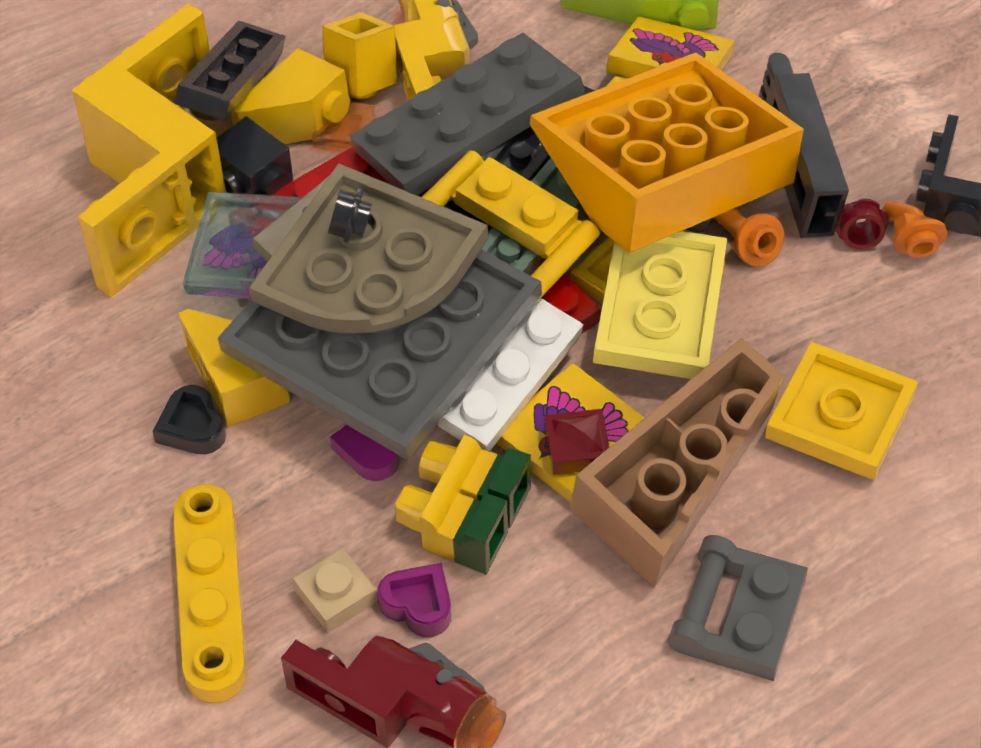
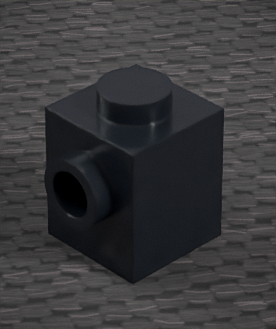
(253, 160)

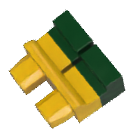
(471, 503)

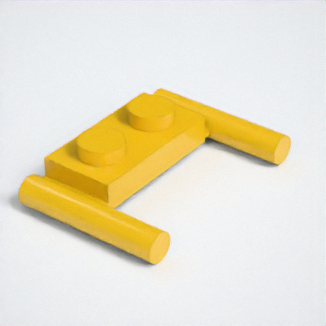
(518, 211)

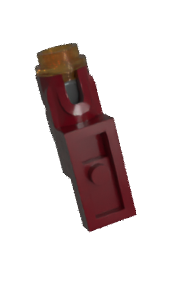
(396, 689)

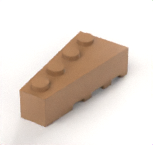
(669, 467)

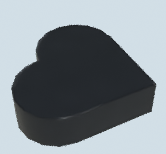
(190, 422)

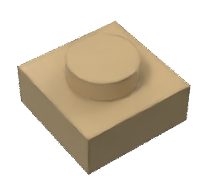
(335, 590)

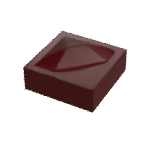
(575, 439)

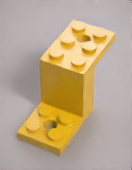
(148, 147)

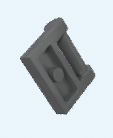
(757, 616)

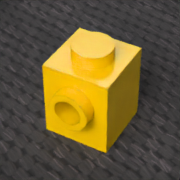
(364, 50)

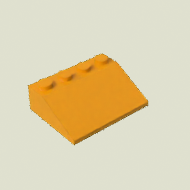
(668, 149)

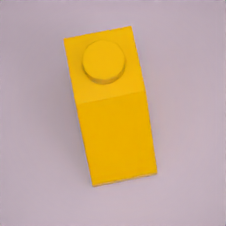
(297, 98)
(233, 386)

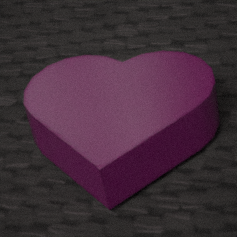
(364, 454)
(418, 598)

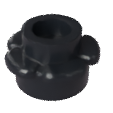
(349, 215)

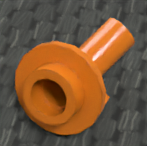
(914, 231)
(756, 238)

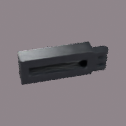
(819, 182)

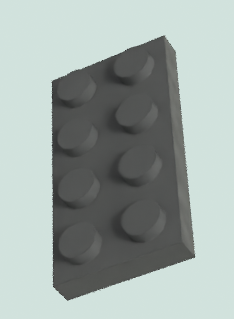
(465, 113)

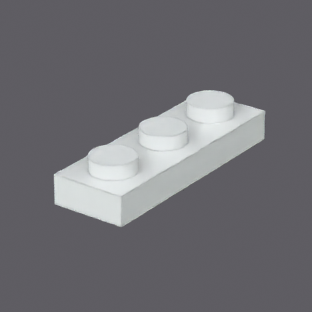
(512, 375)

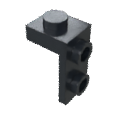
(949, 198)

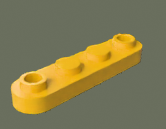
(209, 593)

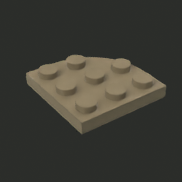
(375, 282)

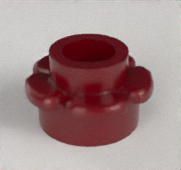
(866, 233)

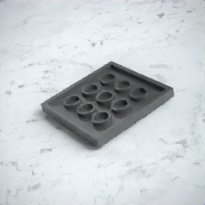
(394, 379)

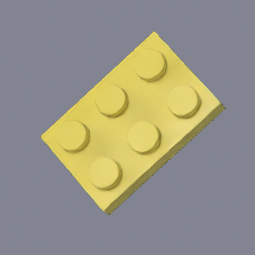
(662, 305)

